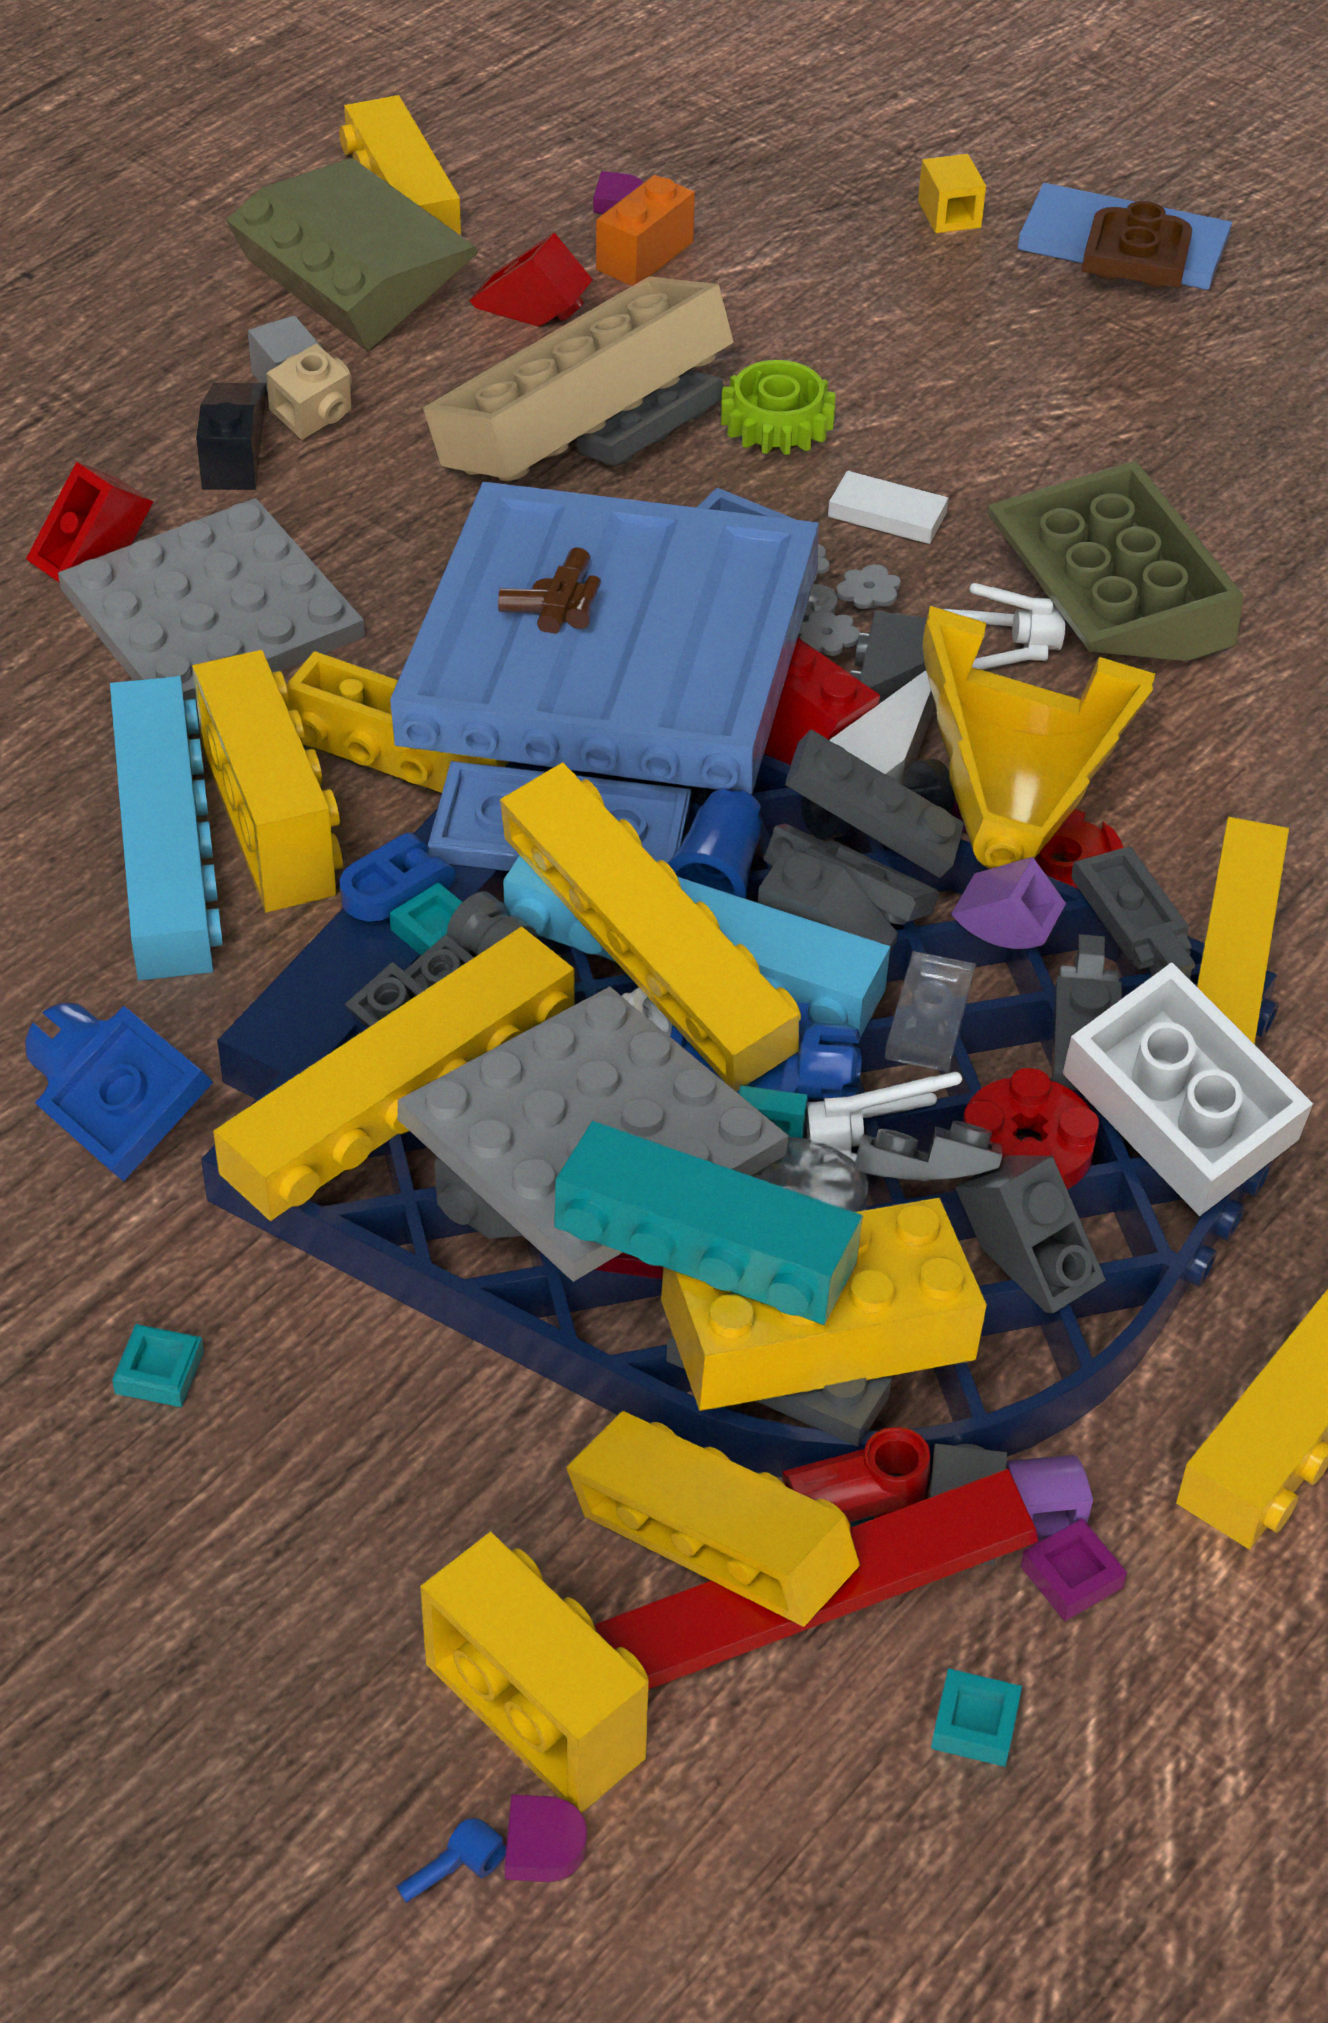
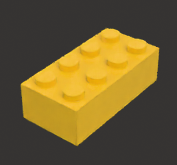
(268, 780)
(899, 1313)

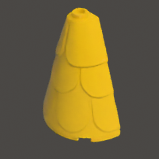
(1018, 748)

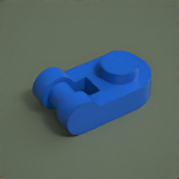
(391, 878)

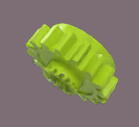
(778, 406)

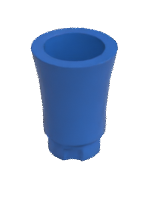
(721, 843)

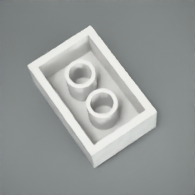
(1186, 1088)

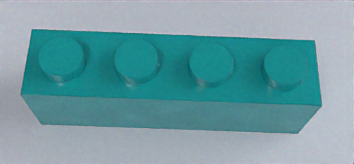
(707, 1222)

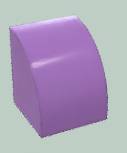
(1010, 905)
(1052, 1491)

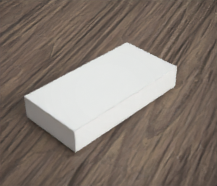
(888, 507)

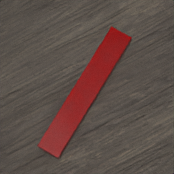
(894, 1557)

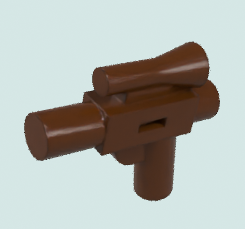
(558, 597)

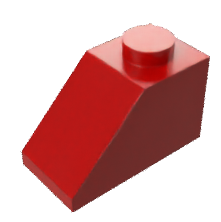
(536, 285)
(88, 520)

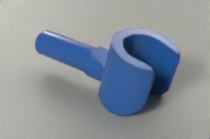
(470, 1844)

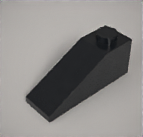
(230, 435)

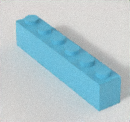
(161, 830)
(814, 962)

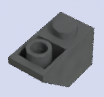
(890, 652)
(1032, 1229)

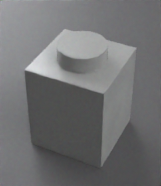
(275, 343)

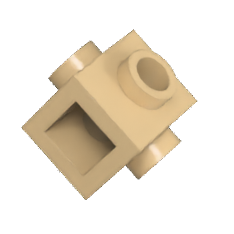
(309, 391)

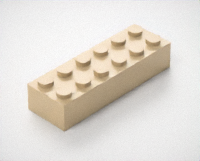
(578, 377)

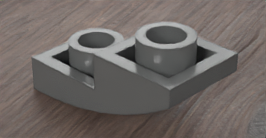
(396, 987)
(952, 1153)

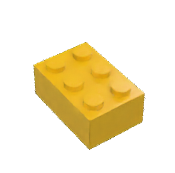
(536, 1670)

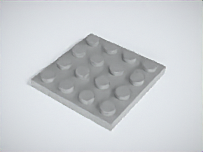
(210, 595)
(527, 1103)

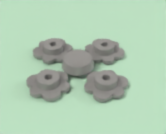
(867, 589)

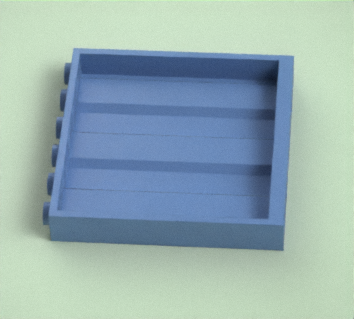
(663, 680)

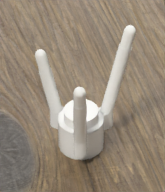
(1036, 626)
(840, 1120)

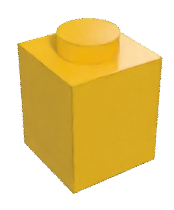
(951, 193)

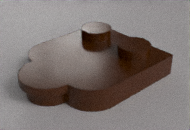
(1138, 245)

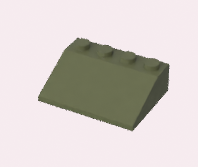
(349, 247)
(1123, 566)

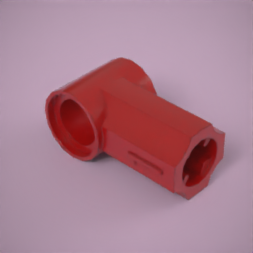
(860, 1479)

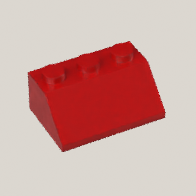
(816, 698)

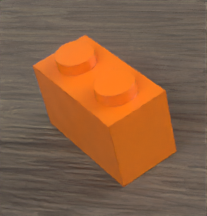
(645, 230)

